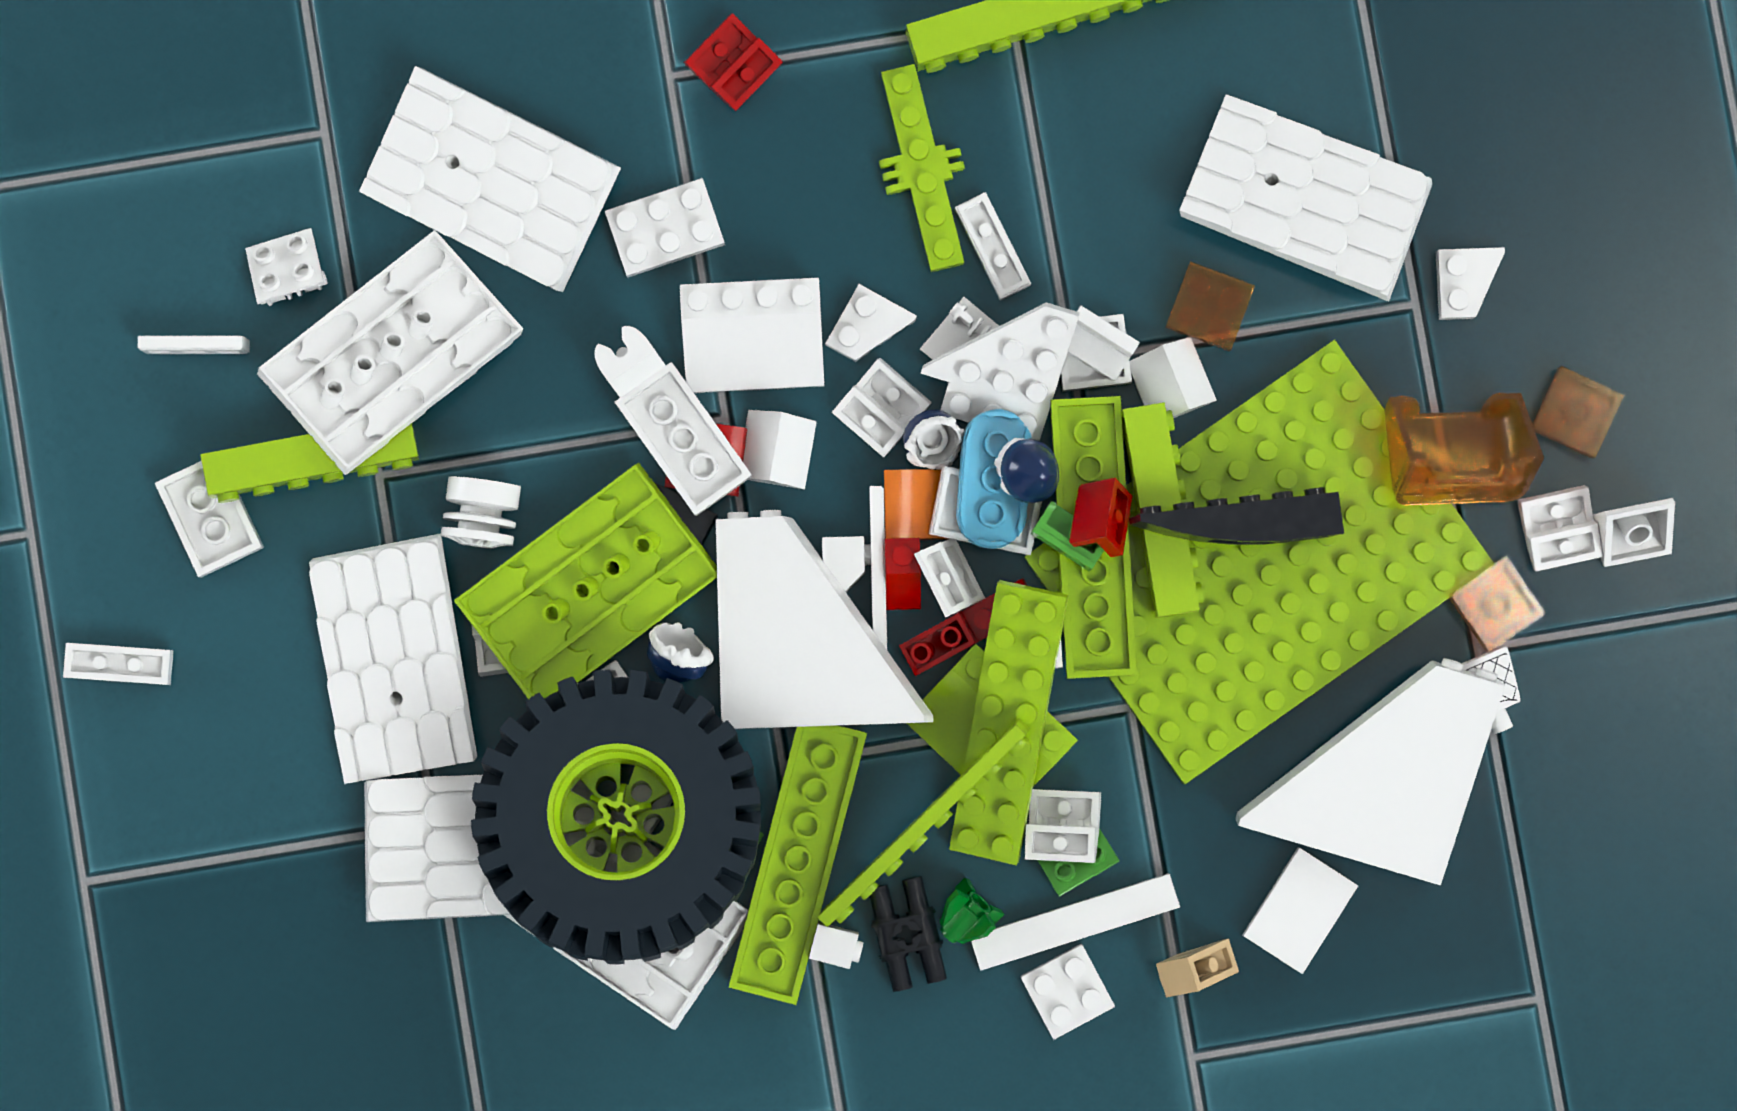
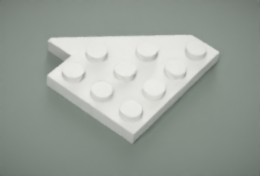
(1008, 367)

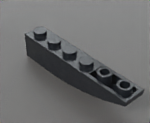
(1250, 520)

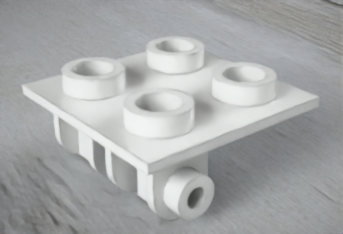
(285, 267)
(958, 328)

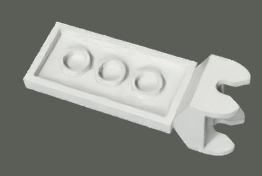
(671, 422)

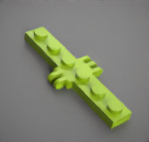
(922, 168)

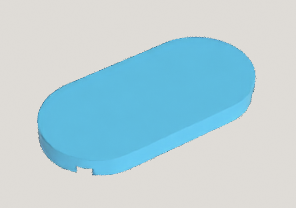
(984, 507)

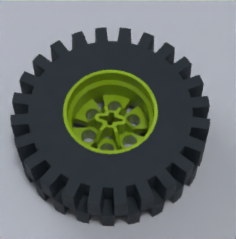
(586, 736)

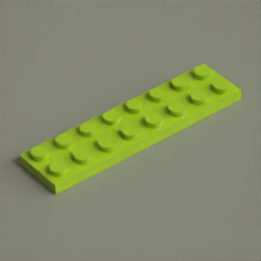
(1100, 601)
(1012, 686)
(797, 862)

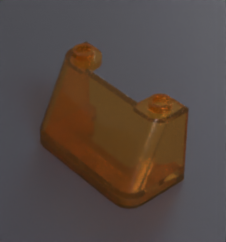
(1461, 453)

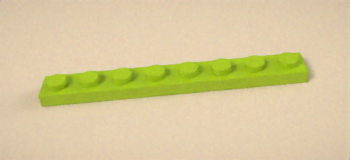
(936, 814)

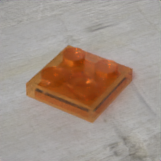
(1210, 306)
(1577, 412)
(1496, 604)

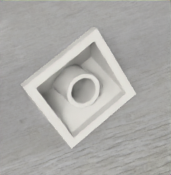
(1172, 376)
(778, 448)
(1636, 532)

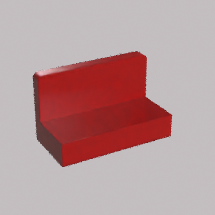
(1102, 516)

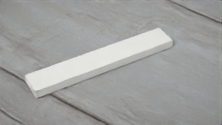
(878, 575)
(1076, 921)

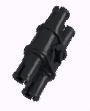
(895, 950)

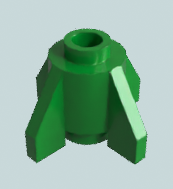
(968, 915)

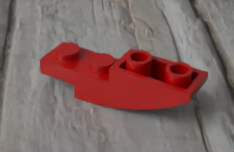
(950, 636)

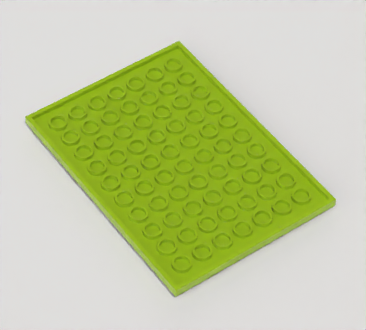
(1288, 612)

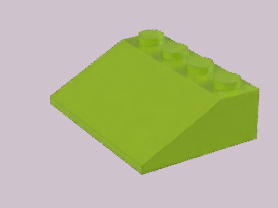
(953, 709)

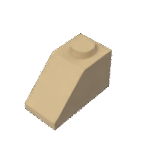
(1197, 968)

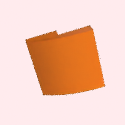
(910, 503)

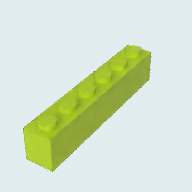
(292, 463)
(1155, 483)

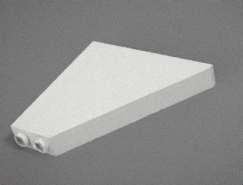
(794, 639)
(1391, 779)

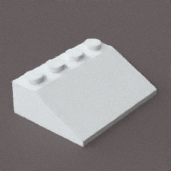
(752, 335)

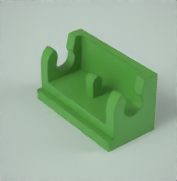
(1055, 531)

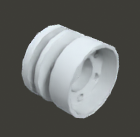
(480, 511)

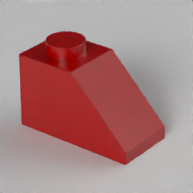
(902, 574)

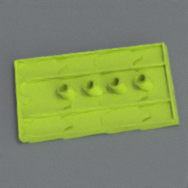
(563, 602)

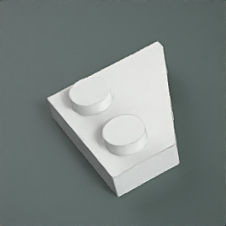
(1464, 280)
(867, 323)

